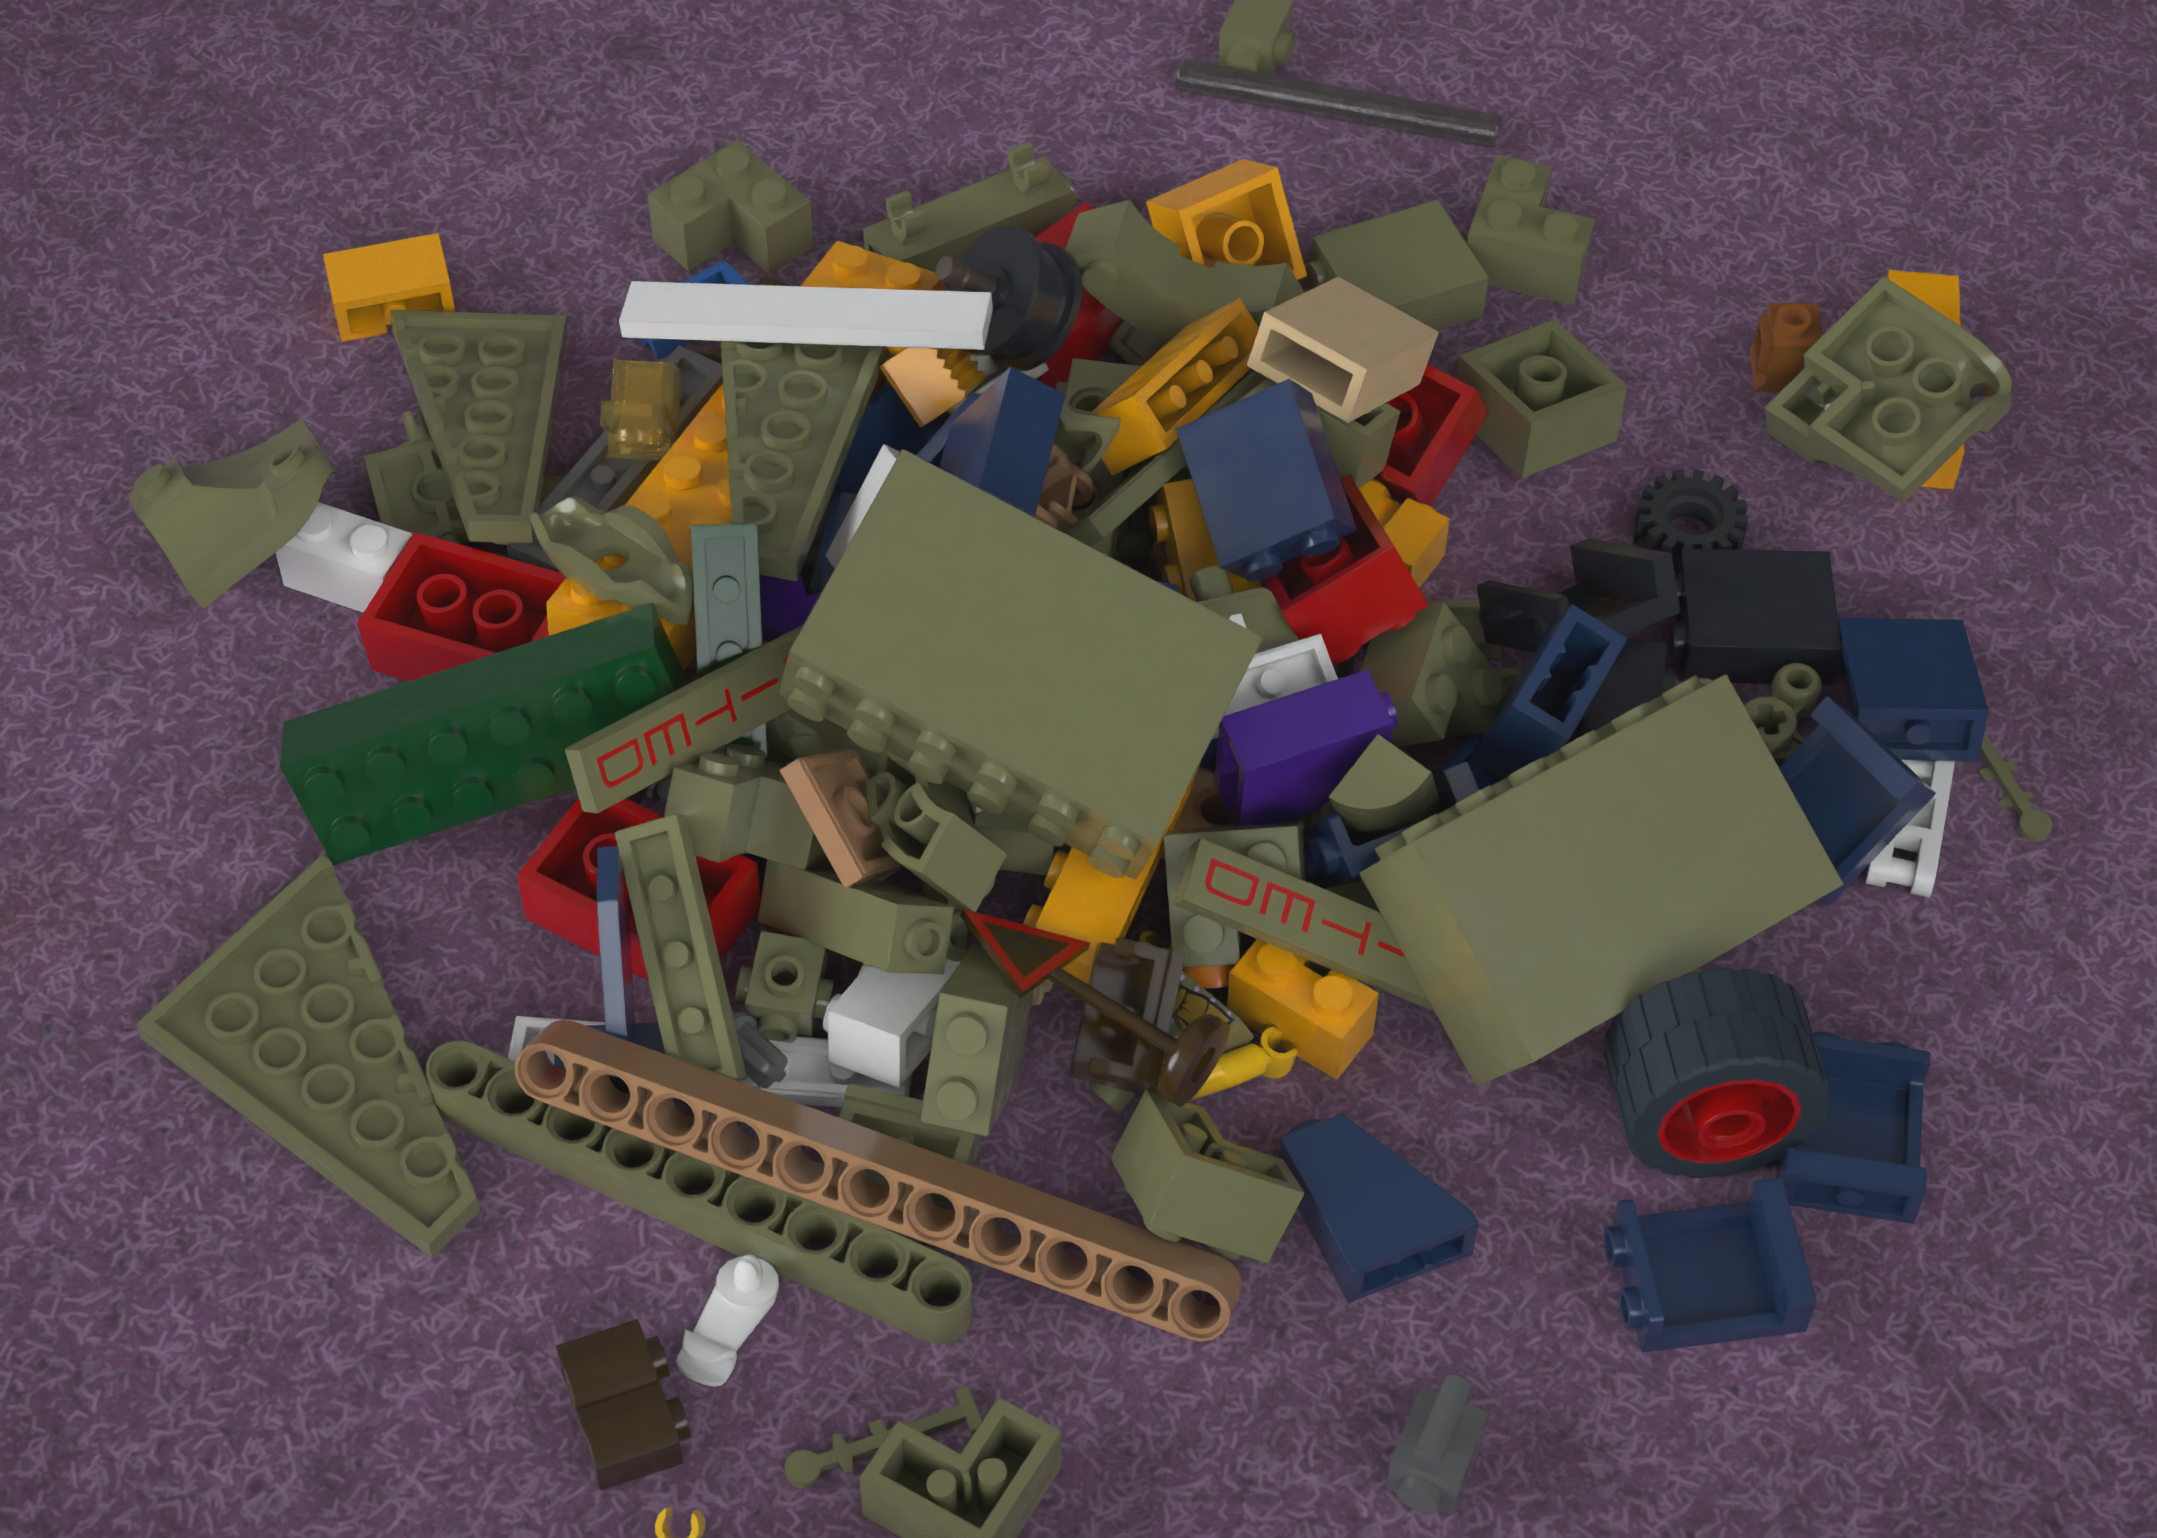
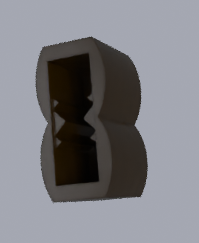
(621, 1403)

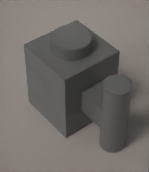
(1437, 1448)

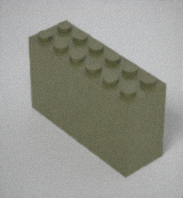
(1017, 666)
(1597, 875)

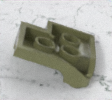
(1890, 392)
(232, 511)

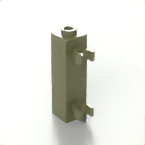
(1024, 197)
(864, 922)

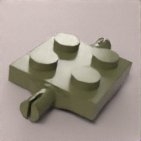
(413, 488)

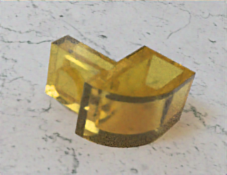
(642, 409)

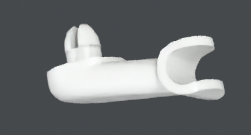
(736, 1306)

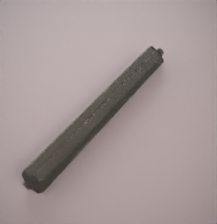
(1339, 103)

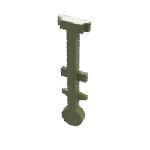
(2033, 823)
(805, 1467)

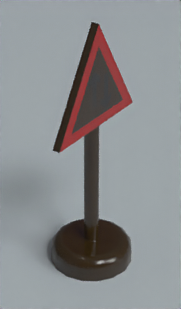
(1034, 955)

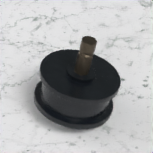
(1032, 293)

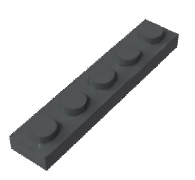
(613, 481)

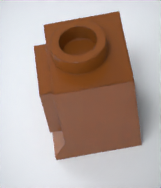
(1781, 342)

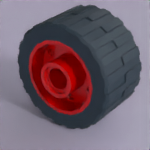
(1716, 1073)

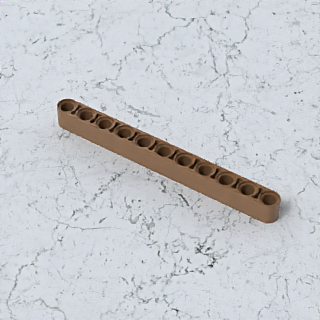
(909, 1169)

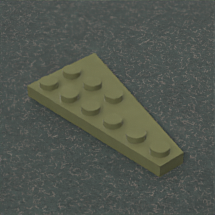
(489, 407)
(789, 435)

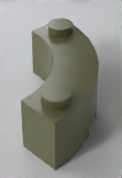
(1155, 288)
(932, 832)

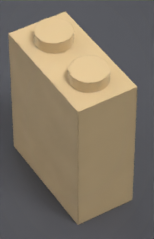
(1343, 348)

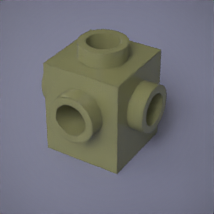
(785, 987)

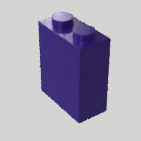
(1297, 748)

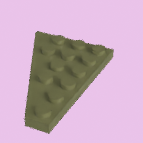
(312, 1053)

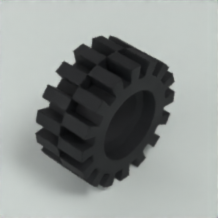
(1693, 499)

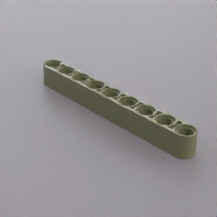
(715, 1214)

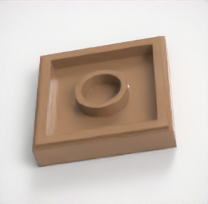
(834, 802)

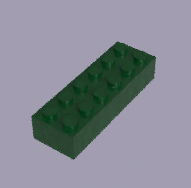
(471, 734)

